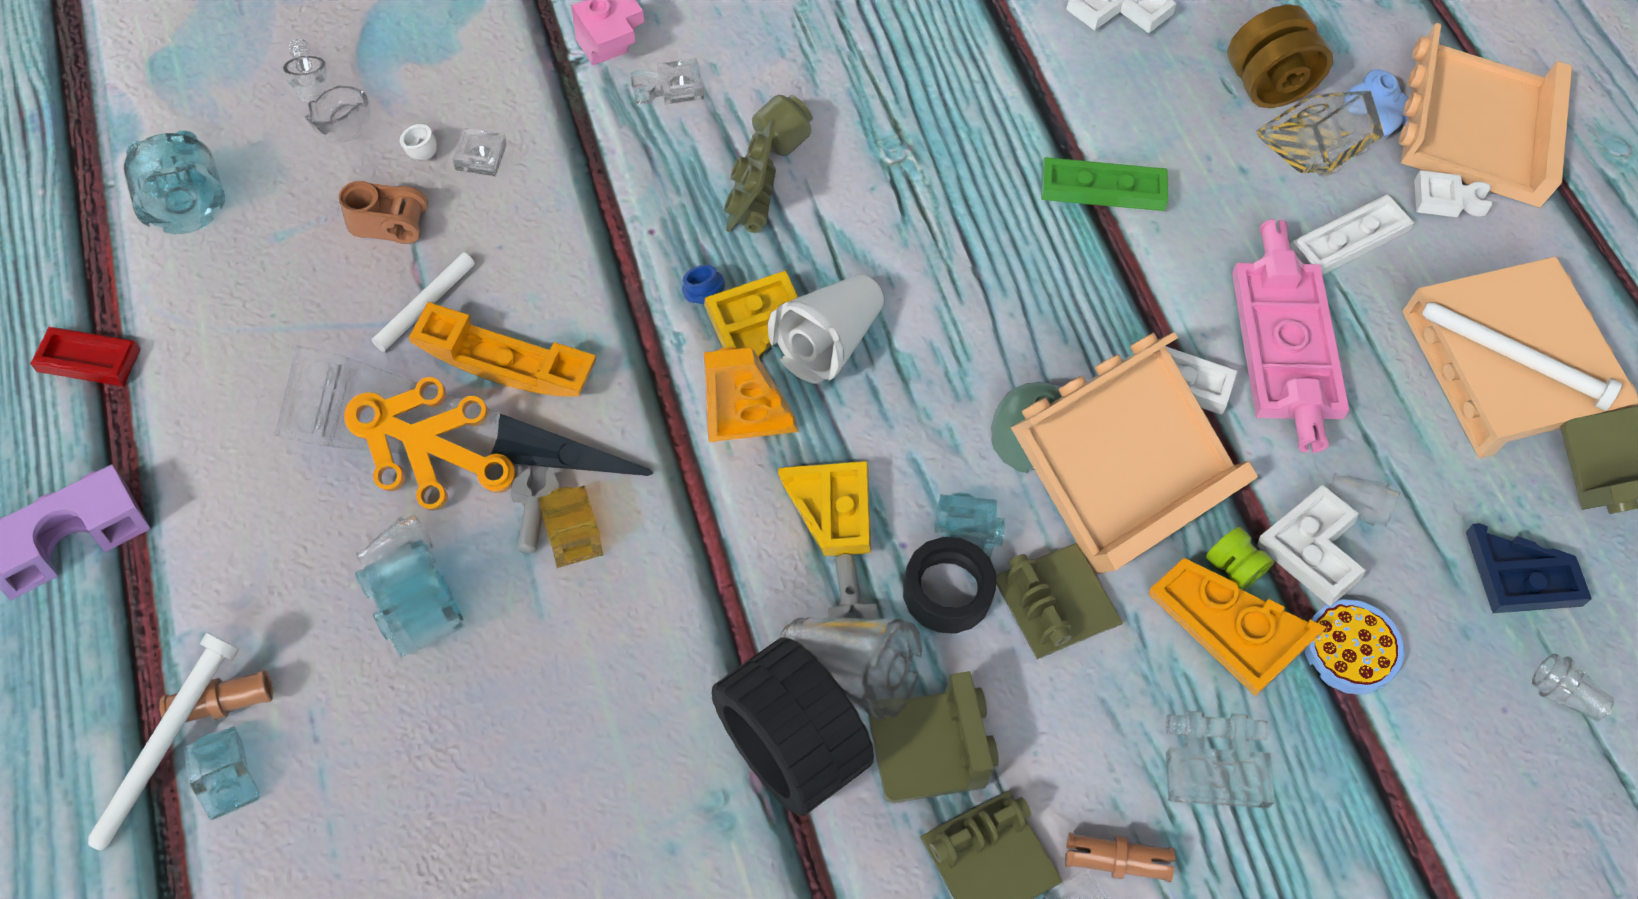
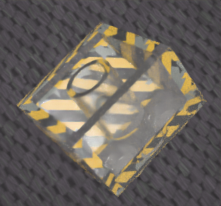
(1324, 131)

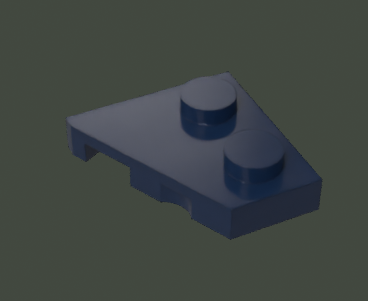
(1524, 575)

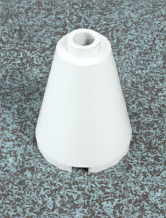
(825, 326)

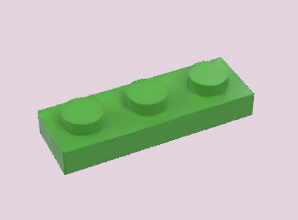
(1104, 184)

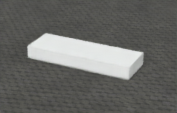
(1353, 234)

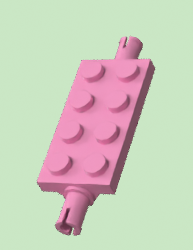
(1289, 339)

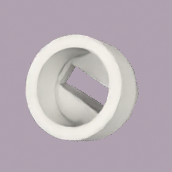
(419, 142)

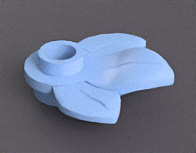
(1387, 98)

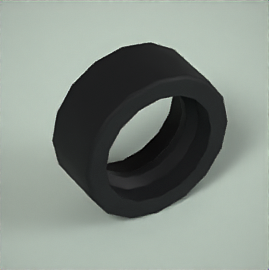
(957, 552)

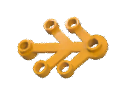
(422, 439)

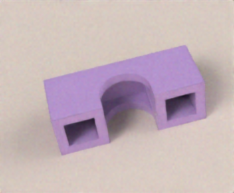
(93, 505)

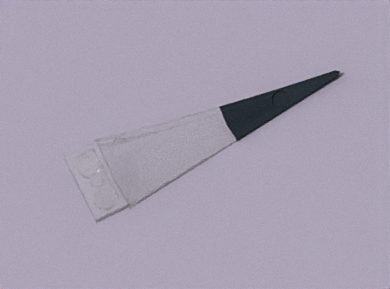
(326, 381)

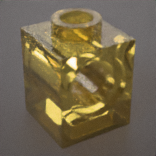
(570, 525)

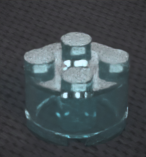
(173, 182)
(411, 598)

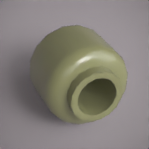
(791, 123)

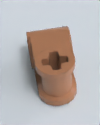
(380, 211)

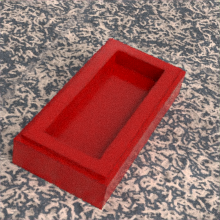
(85, 356)

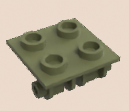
(754, 180)
(1056, 600)
(992, 853)

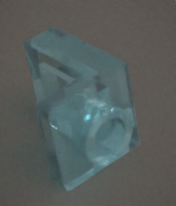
(970, 517)
(220, 773)

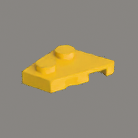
(744, 311)
(832, 504)

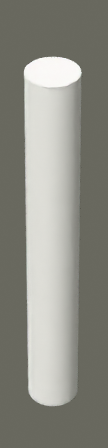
(431, 293)

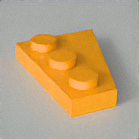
(743, 397)
(1237, 628)

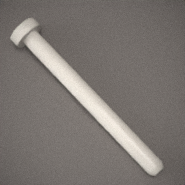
(1602, 392)
(161, 740)

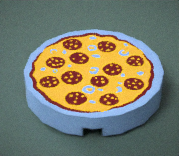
(1357, 649)

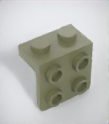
(1604, 458)
(935, 744)

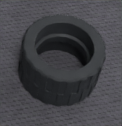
(793, 725)

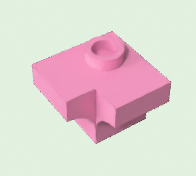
(606, 27)

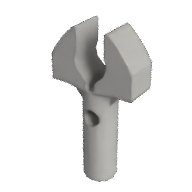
(532, 513)
(850, 592)

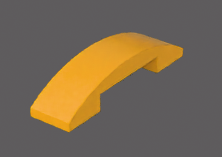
(501, 358)

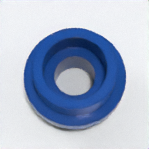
(701, 283)

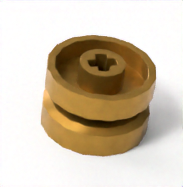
(1279, 56)

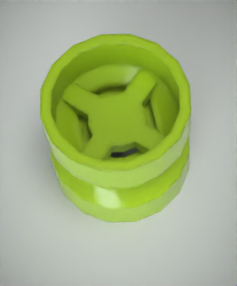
(1239, 558)

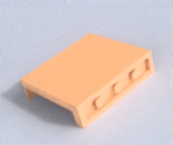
(1486, 121)
(1494, 394)
(1128, 455)

